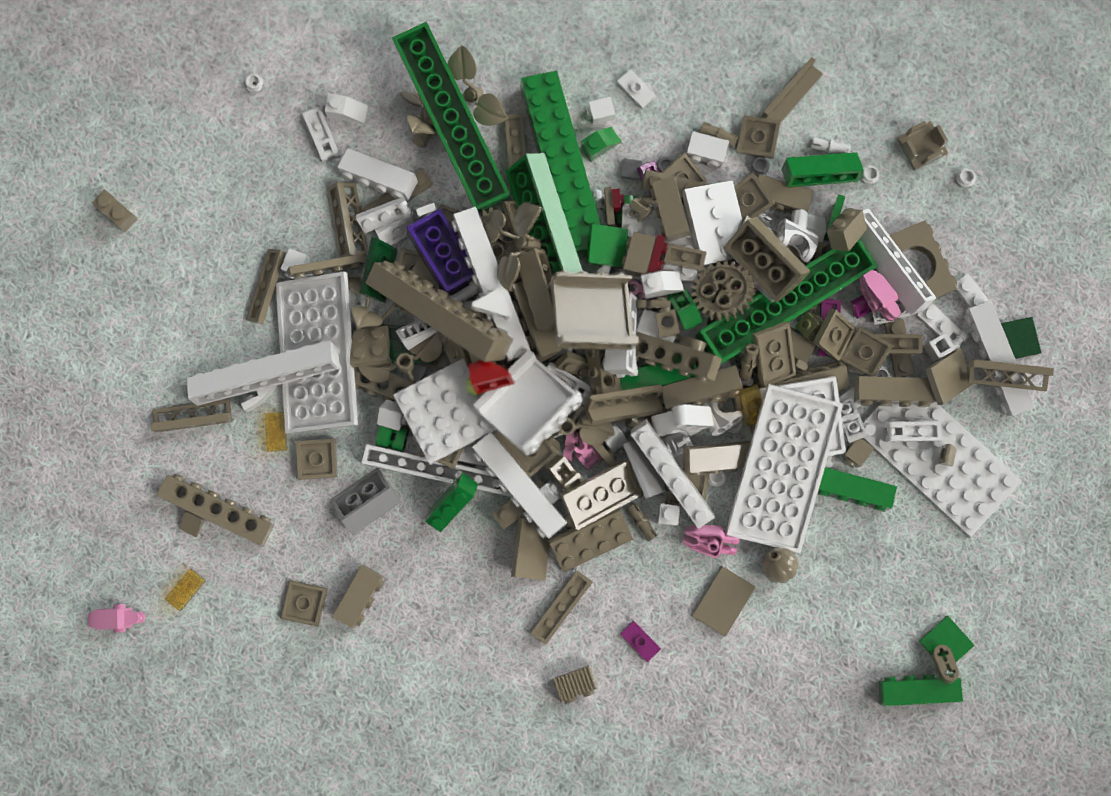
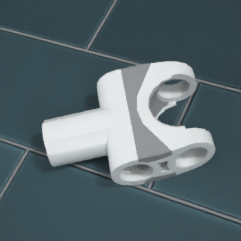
(797, 235)
(722, 421)

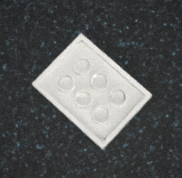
(712, 218)

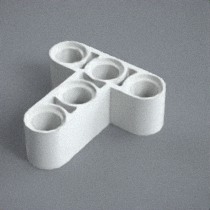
(682, 419)

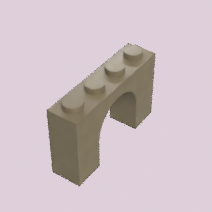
(921, 238)

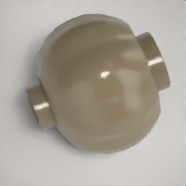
(780, 565)

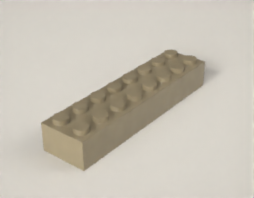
(440, 311)

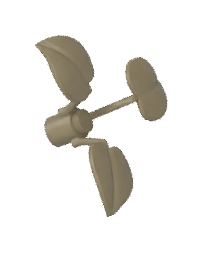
(489, 108)
(422, 129)
(523, 219)
(361, 315)
(427, 350)
(589, 433)

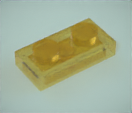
(750, 404)
(275, 432)
(185, 589)

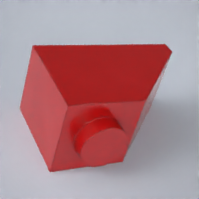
(488, 376)

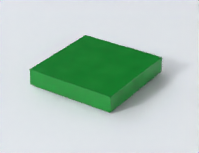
(835, 213)
(606, 245)
(947, 634)

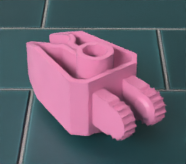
(879, 295)
(709, 540)
(117, 618)

